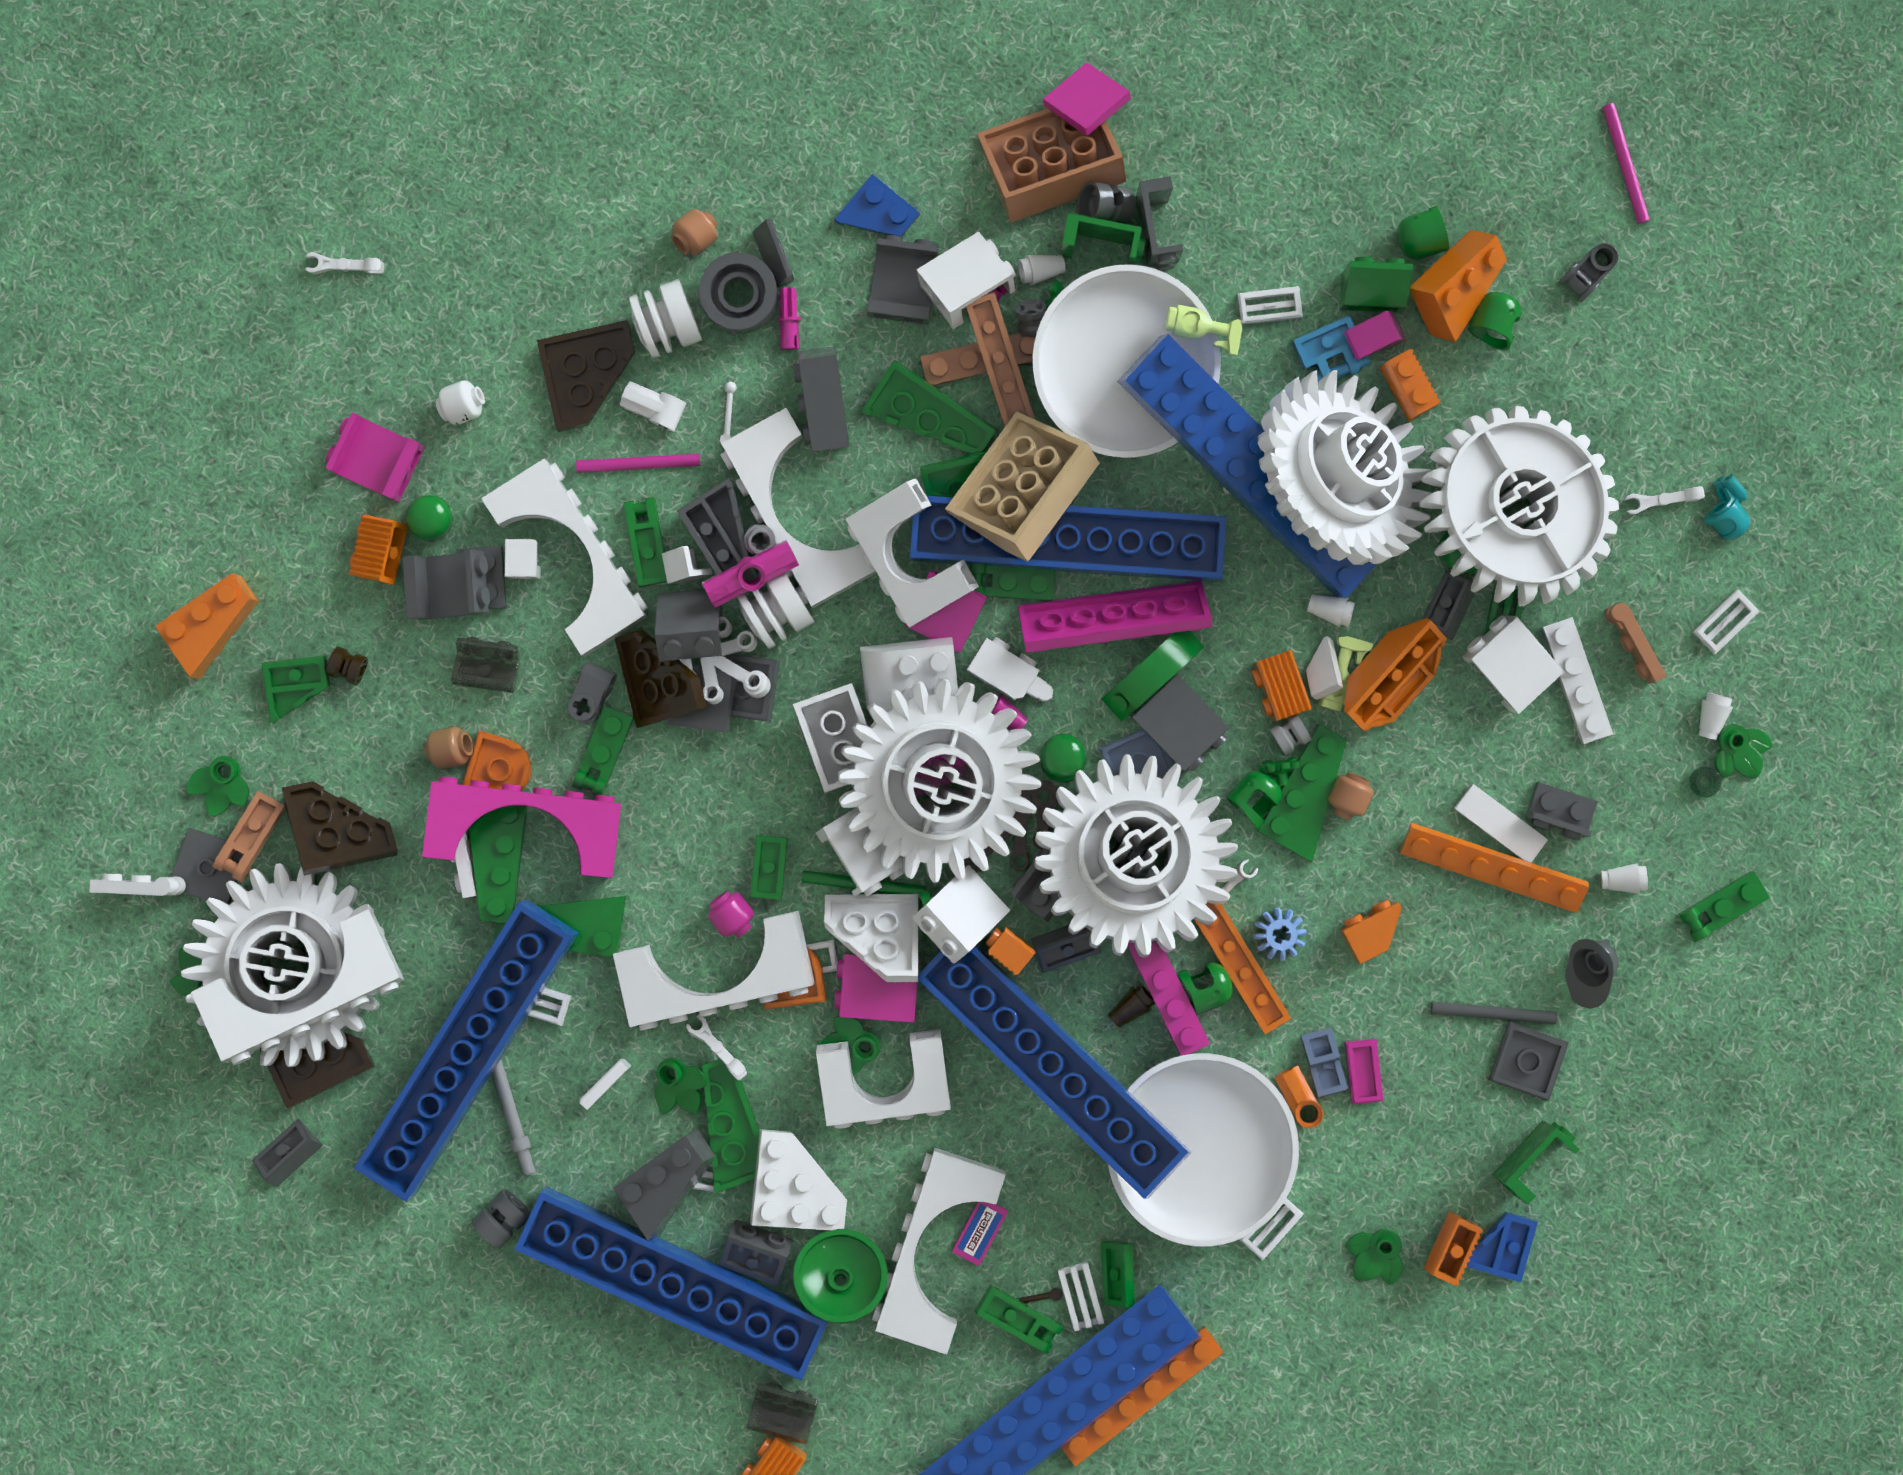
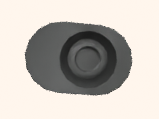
(1591, 972)

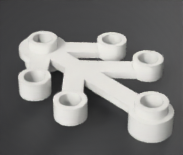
(730, 668)

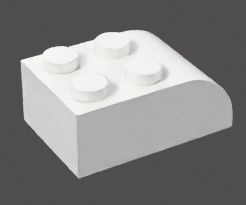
(902, 663)
(828, 728)

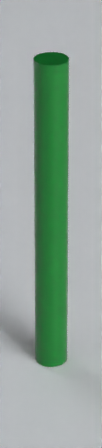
(847, 882)

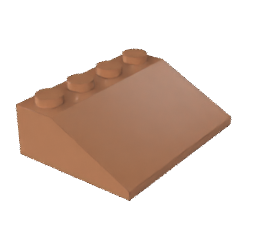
(1047, 162)

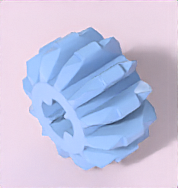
(1282, 944)

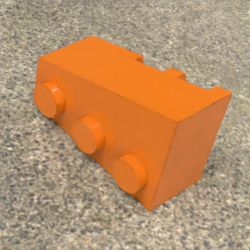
(1457, 284)
(207, 623)

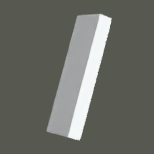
(1500, 824)

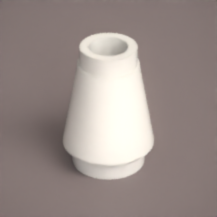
(1039, 268)
(1332, 609)
(1714, 714)
(1625, 879)

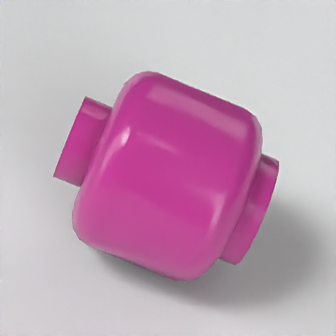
(730, 914)

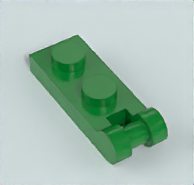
(646, 542)
(1015, 582)
(603, 750)
(1725, 905)
(1018, 1318)

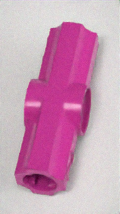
(732, 584)

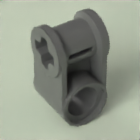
(1587, 274)
(591, 687)

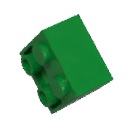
(1375, 285)

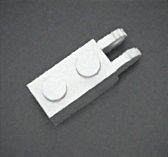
(1009, 673)

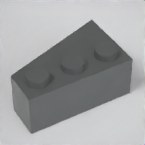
(821, 399)
(718, 527)
(663, 1183)

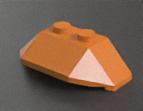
(1393, 674)

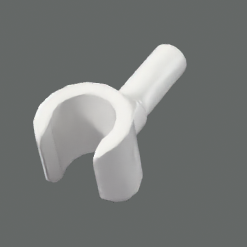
(1239, 877)

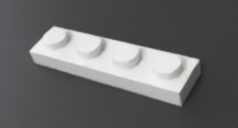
(1577, 681)

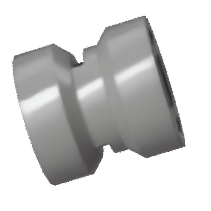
(1284, 738)

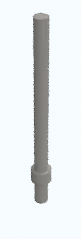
(520, 1141)

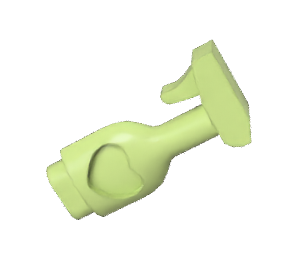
(1194, 323)
(1348, 645)

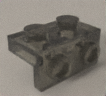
(486, 664)
(782, 1413)

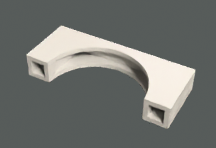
(755, 458)
(611, 605)
(365, 971)
(654, 997)
(947, 1183)

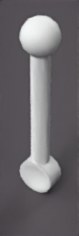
(730, 388)

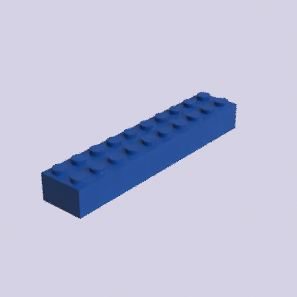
(1226, 445)
(1086, 542)
(466, 1050)
(1057, 1069)
(671, 1282)
(1075, 1391)

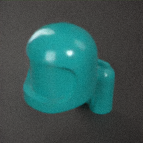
(1728, 515)

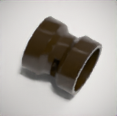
(346, 665)

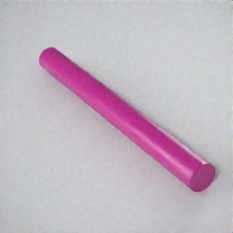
(1626, 163)
(634, 463)

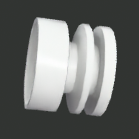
(665, 319)
(775, 609)

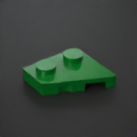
(293, 683)

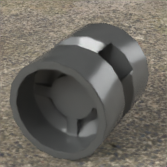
(1106, 202)
(493, 1225)

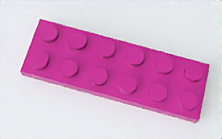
(1114, 616)

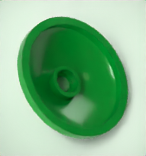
(835, 1255)

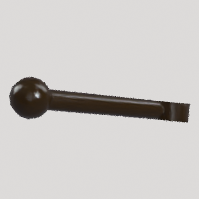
(1055, 1294)

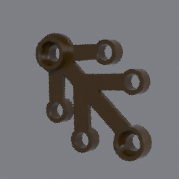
(1020, 842)

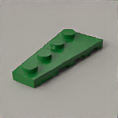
(926, 410)

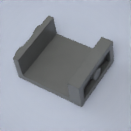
(1153, 193)
(895, 281)
(446, 585)
(687, 626)
(1181, 723)

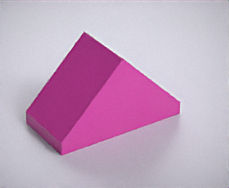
(1374, 335)

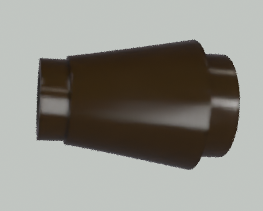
(1132, 1005)

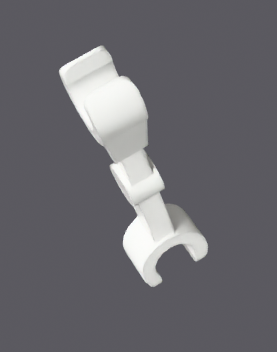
(325, 264)
(1663, 499)
(704, 1034)

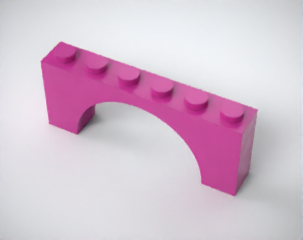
(589, 822)

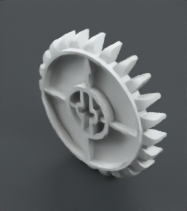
(1538, 464)
(1342, 470)
(899, 747)
(1108, 898)
(288, 913)

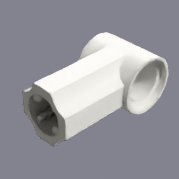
(657, 407)

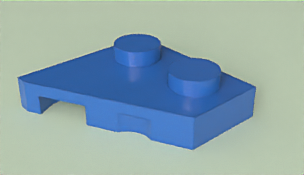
(878, 210)
(1505, 1247)

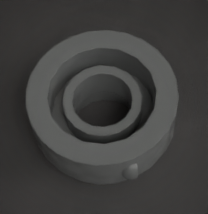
(734, 268)

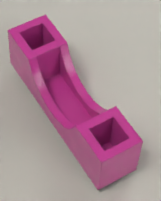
(1170, 999)

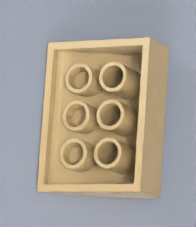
(1023, 485)

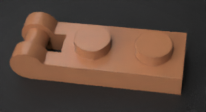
(1634, 641)
(249, 835)

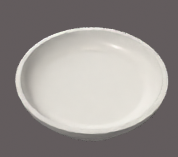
(1094, 338)
(1239, 1145)

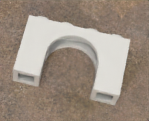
(875, 529)
(848, 1103)

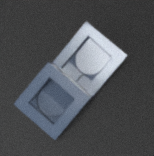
(1324, 1062)

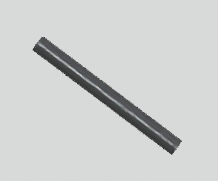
(1493, 1012)

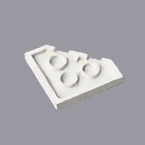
(877, 931)
(792, 1187)

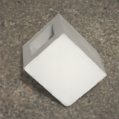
(521, 559)
(682, 567)

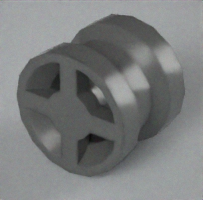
(1030, 315)

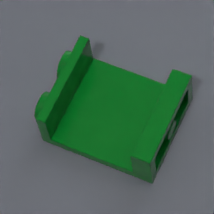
(1102, 230)
(1527, 1153)

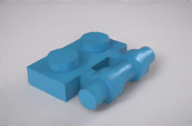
(1325, 344)

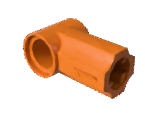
(1298, 1094)

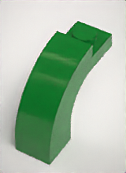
(1152, 673)

